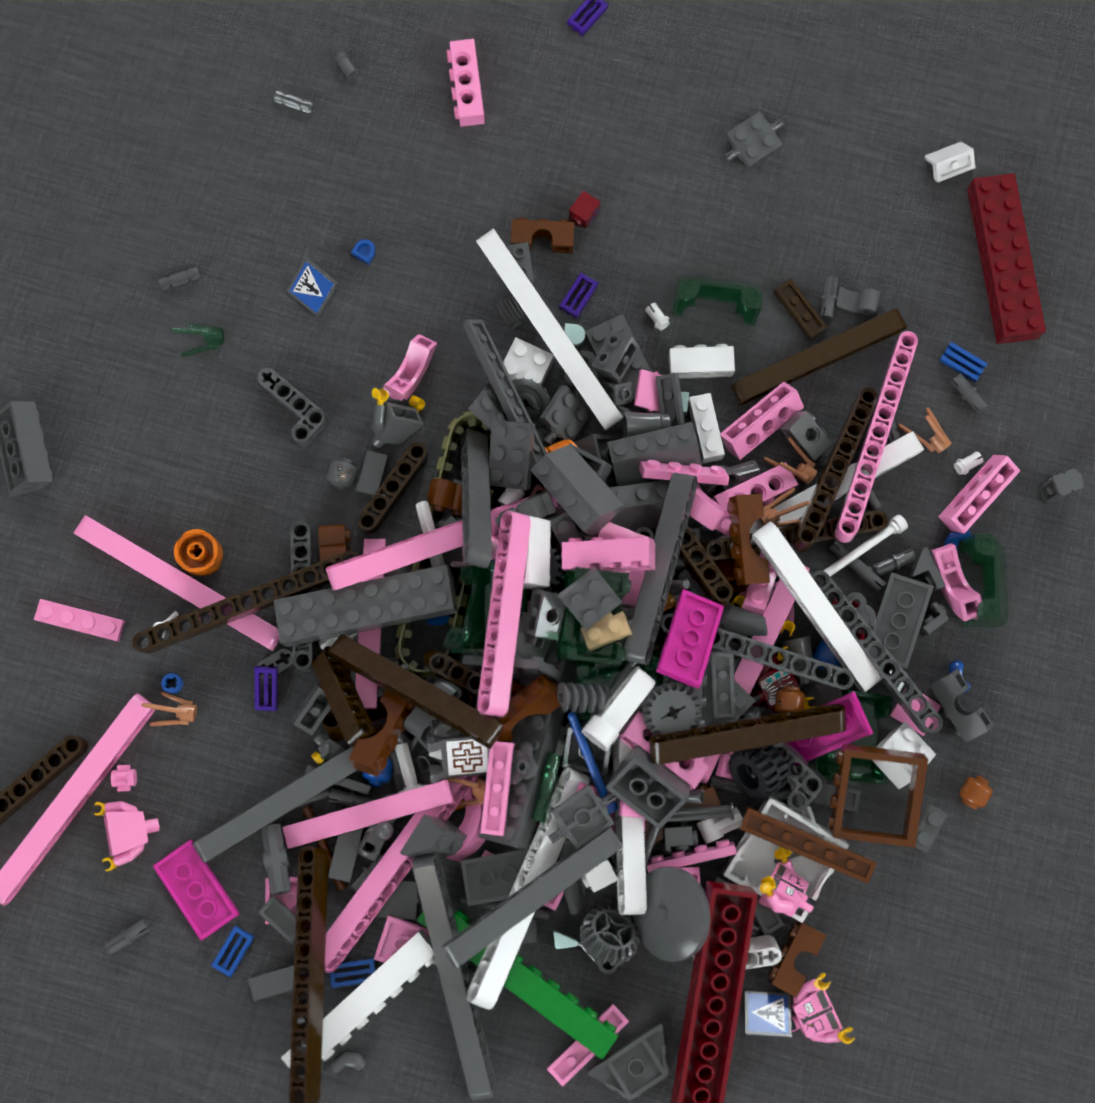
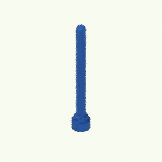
(589, 759)

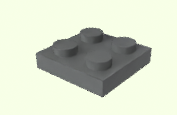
(590, 598)

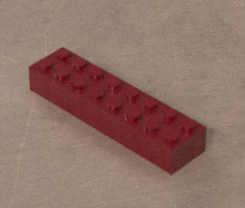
(1006, 259)

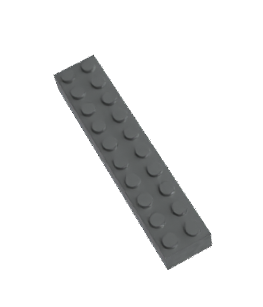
(543, 734)

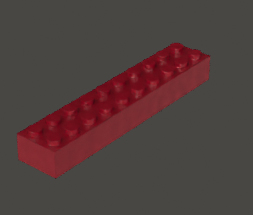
(715, 996)

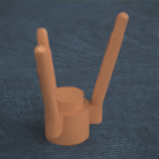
(939, 440)
(803, 472)
(773, 516)
(186, 711)
(478, 790)

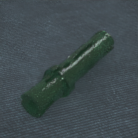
(547, 784)

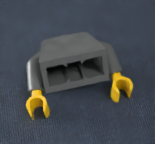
(394, 422)

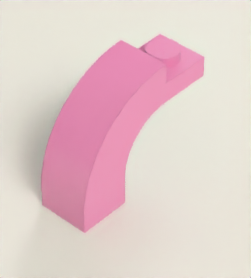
(412, 368)
(710, 513)
(957, 591)
(471, 828)

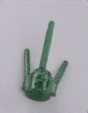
(213, 335)

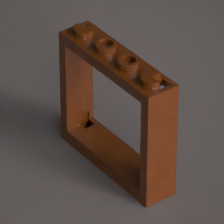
(914, 801)

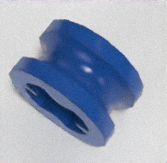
(164, 683)

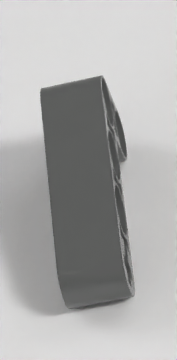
(290, 402)
(803, 779)

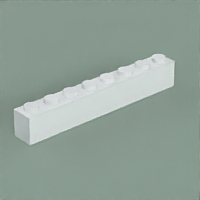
(373, 992)

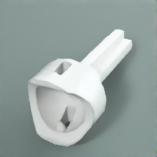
(407, 768)

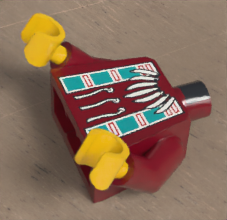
(772, 680)

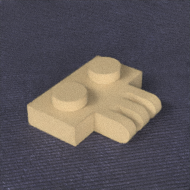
(606, 630)

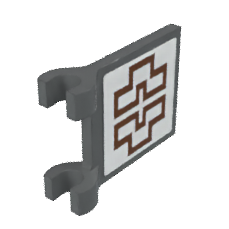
(459, 757)

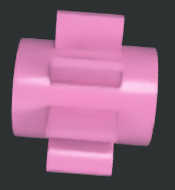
(123, 778)

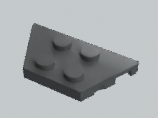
(634, 1065)

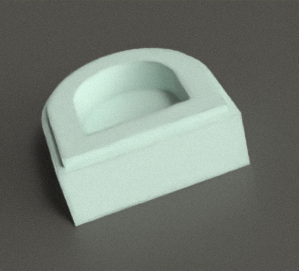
(575, 333)

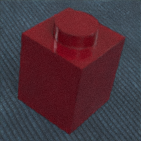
(584, 210)

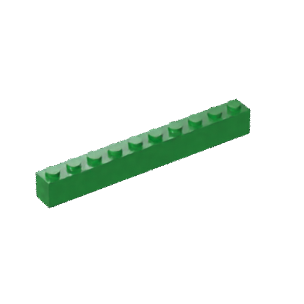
(550, 1001)

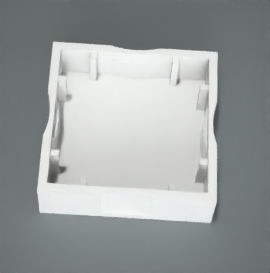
(756, 856)

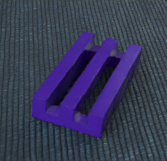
(577, 26)
(569, 310)
(266, 670)

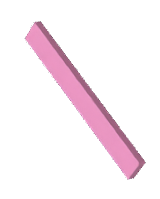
(371, 639)
(368, 814)

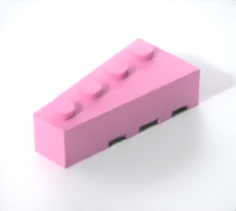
(609, 555)

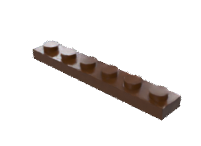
(808, 845)

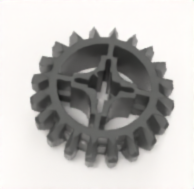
(607, 942)

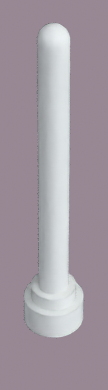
(896, 525)

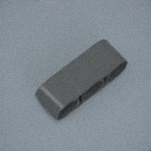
(423, 724)

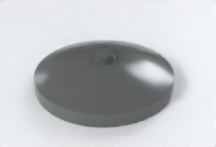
(674, 916)

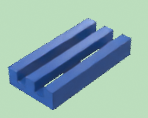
(965, 354)
(243, 933)
(333, 975)

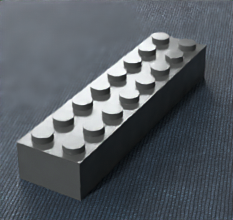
(366, 606)

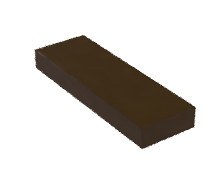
(800, 309)

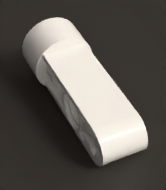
(604, 726)
(763, 952)

